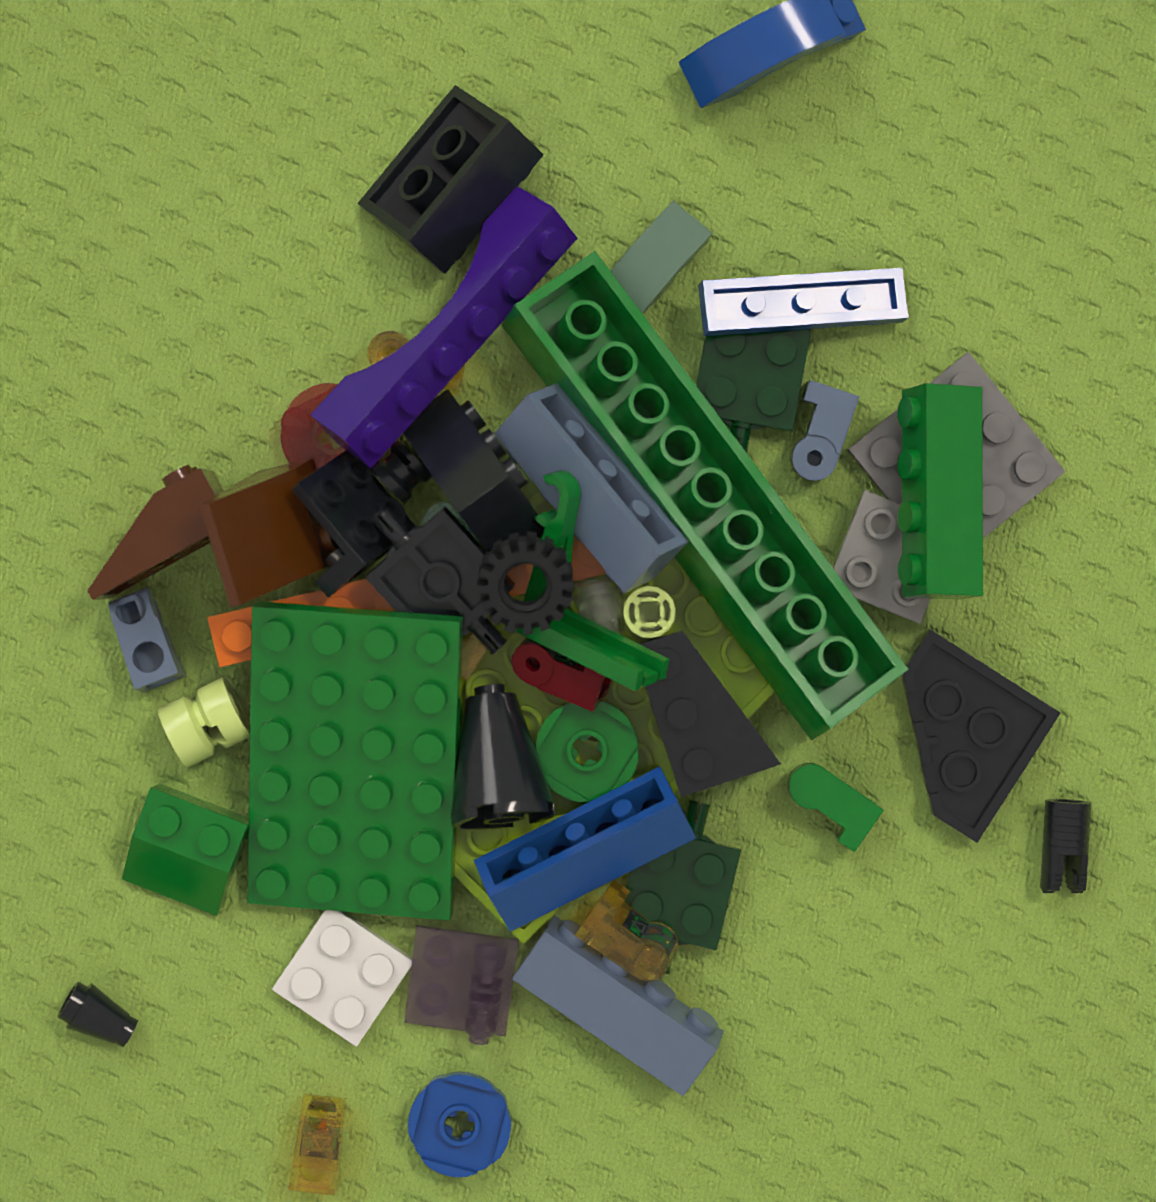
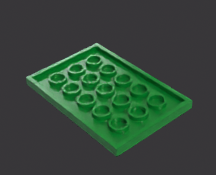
(353, 759)

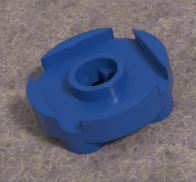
(434, 1138)

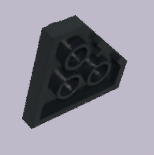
(969, 732)

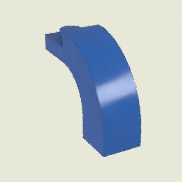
(767, 44)

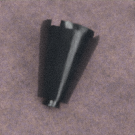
(497, 765)

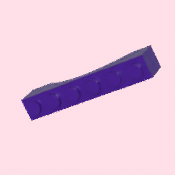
(382, 401)

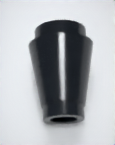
(96, 1015)

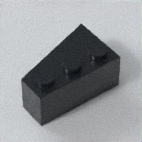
(470, 471)
(700, 721)

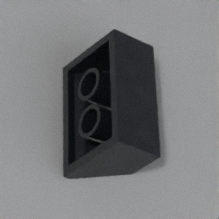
(450, 178)

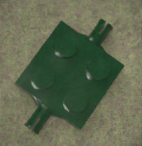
(754, 379)
(688, 886)

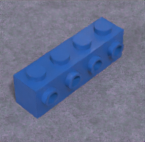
(584, 849)

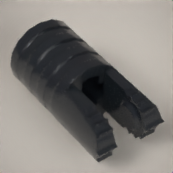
(1066, 834)

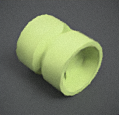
(203, 723)

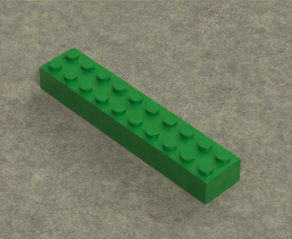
(741, 536)

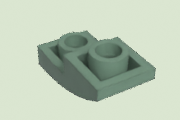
(660, 255)

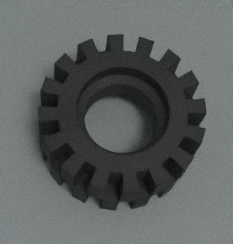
(518, 613)

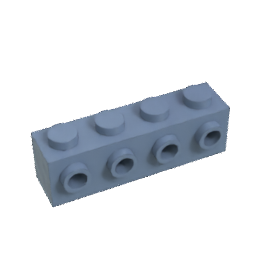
(615, 511)
(621, 1010)

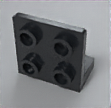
(345, 502)

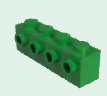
(941, 492)

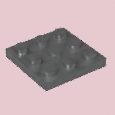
(1013, 456)

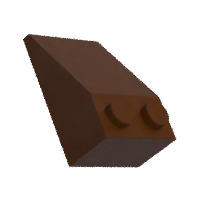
(162, 533)
(265, 533)

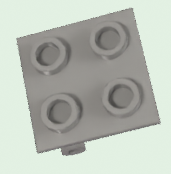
(872, 555)

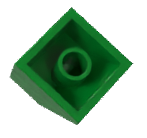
(185, 848)

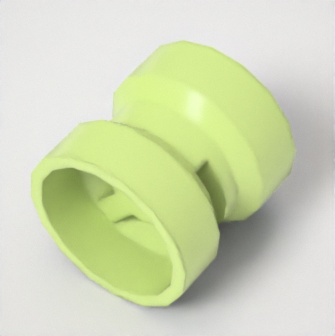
(643, 614)

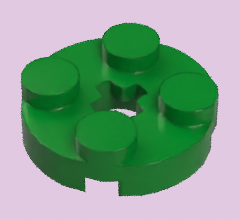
(594, 778)

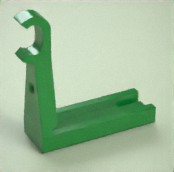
(574, 634)

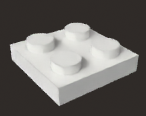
(343, 975)

